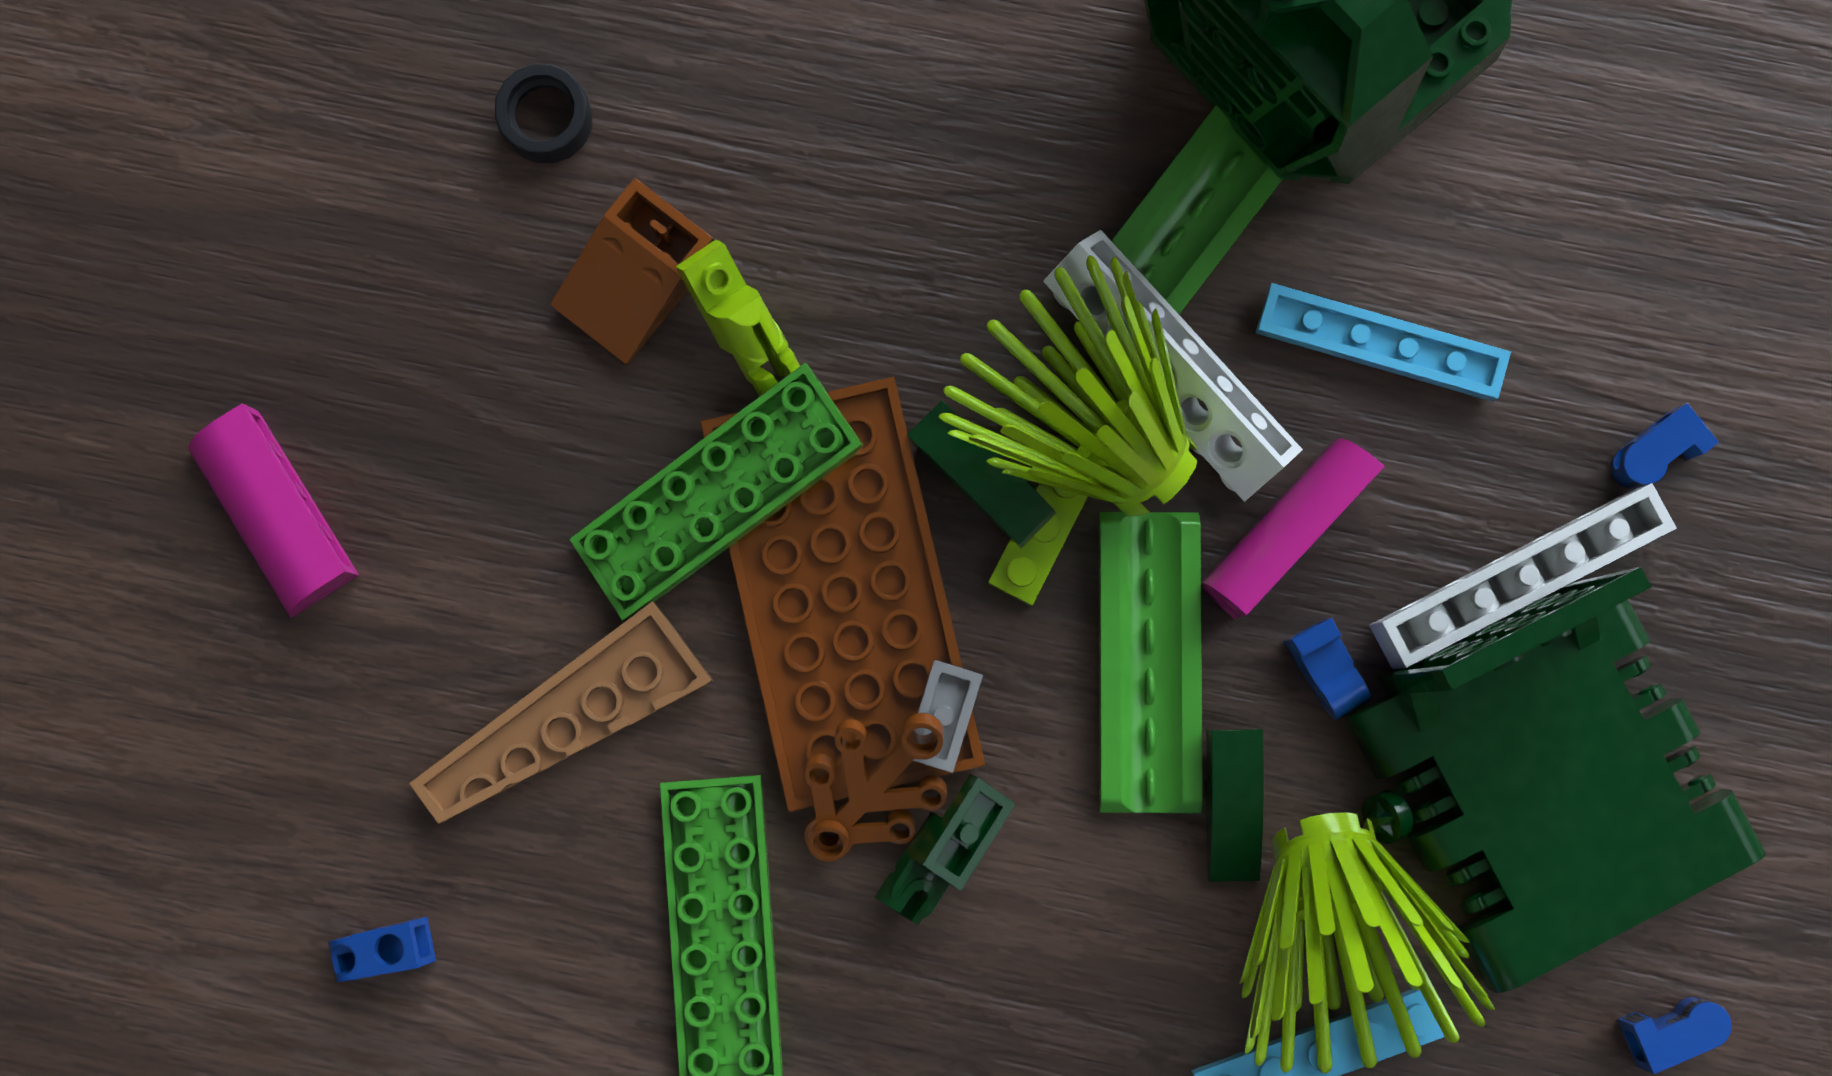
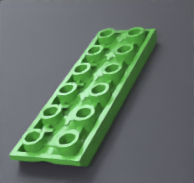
(1196, 210)
(716, 492)
(1150, 663)
(721, 927)

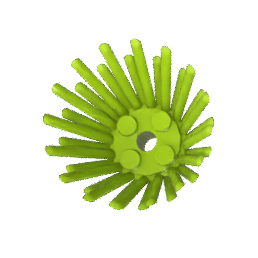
(1125, 444)
(1334, 885)

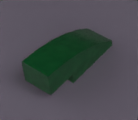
(1001, 497)
(1234, 804)

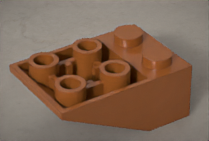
(628, 271)

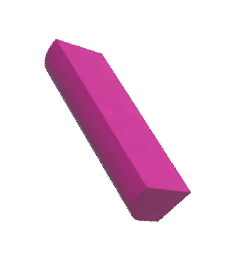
(271, 508)
(1290, 527)

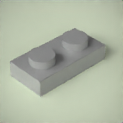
(950, 699)

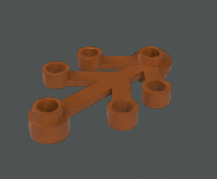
(871, 793)

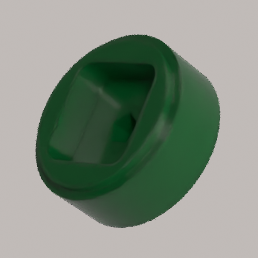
(1389, 816)

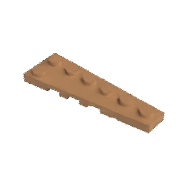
(591, 698)

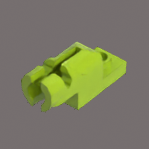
(737, 315)

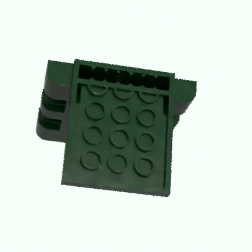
(1554, 780)

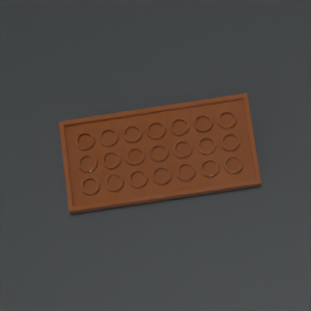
(848, 603)

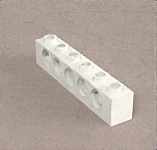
(1196, 375)
(1522, 576)

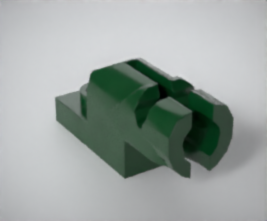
(945, 850)

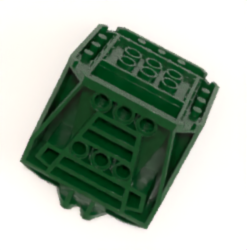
(1328, 80)

